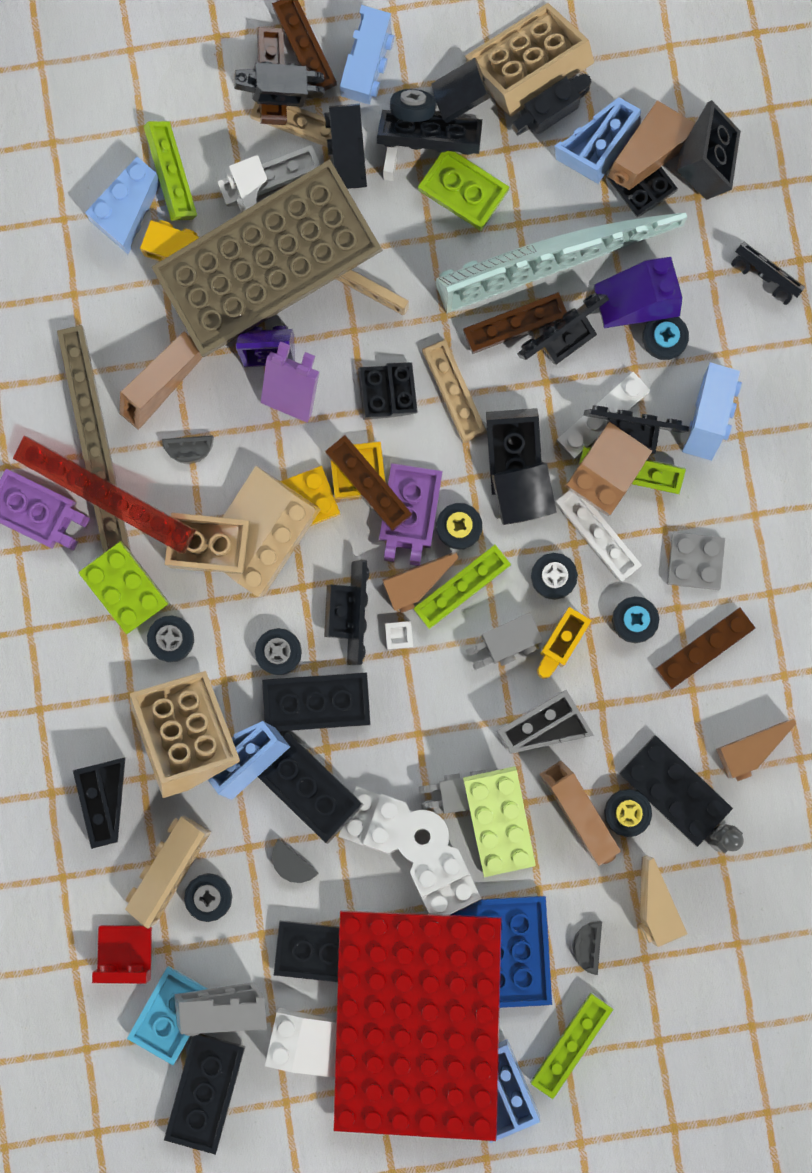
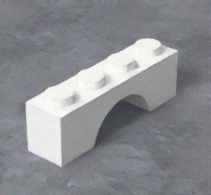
(249, 180)

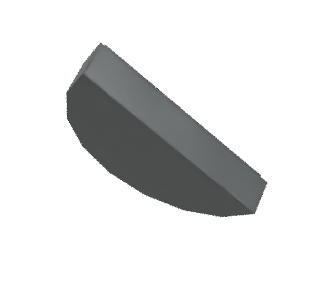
(188, 449)
(290, 865)
(587, 946)

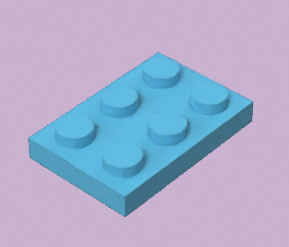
(157, 1024)

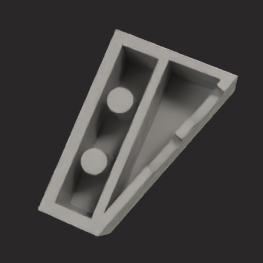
(545, 725)
(221, 1010)

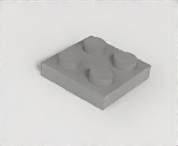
(696, 561)

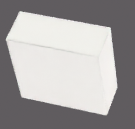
(390, 163)
(399, 635)

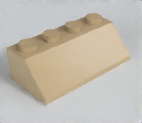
(167, 870)

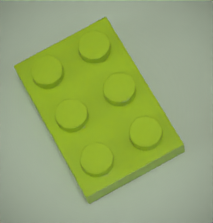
(463, 188)
(123, 587)

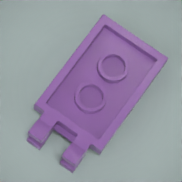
(290, 385)
(420, 493)
(37, 511)

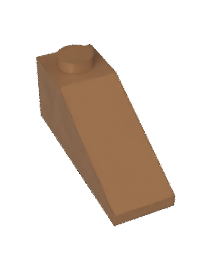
(411, 585)
(751, 751)

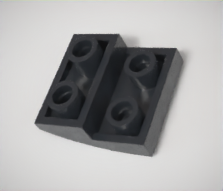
(460, 90)
(646, 193)
(387, 390)
(524, 493)

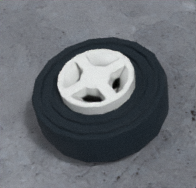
(562, 567)

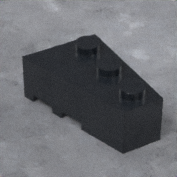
(347, 144)
(101, 800)

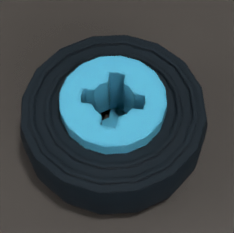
(662, 345)
(628, 625)

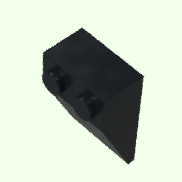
(710, 153)
(512, 440)

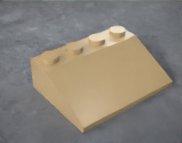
(531, 57)
(275, 528)
(183, 732)

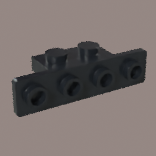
(568, 335)
(642, 429)
(347, 612)

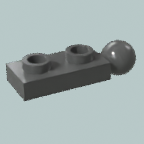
(726, 838)

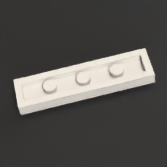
(278, 172)
(588, 429)
(599, 535)

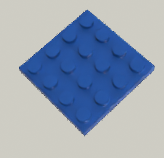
(524, 948)

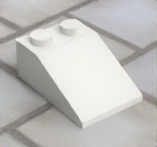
(303, 1044)

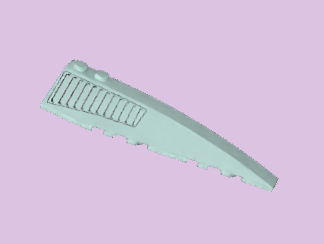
(545, 258)

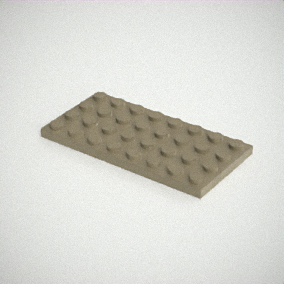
(266, 258)

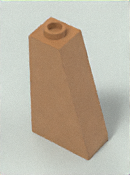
(651, 146)
(158, 380)
(580, 813)

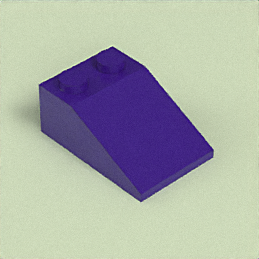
(641, 294)
(258, 343)

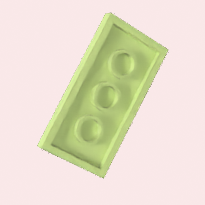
(499, 821)

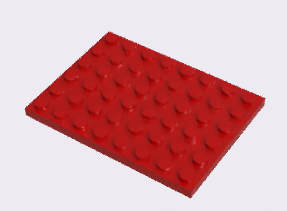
(418, 1025)

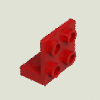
(123, 954)

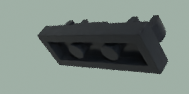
(768, 271)

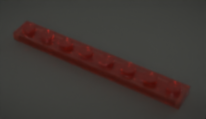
(104, 494)

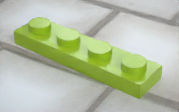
(170, 170)
(656, 475)
(462, 586)
(571, 1046)

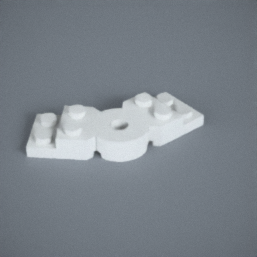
(436, 868)

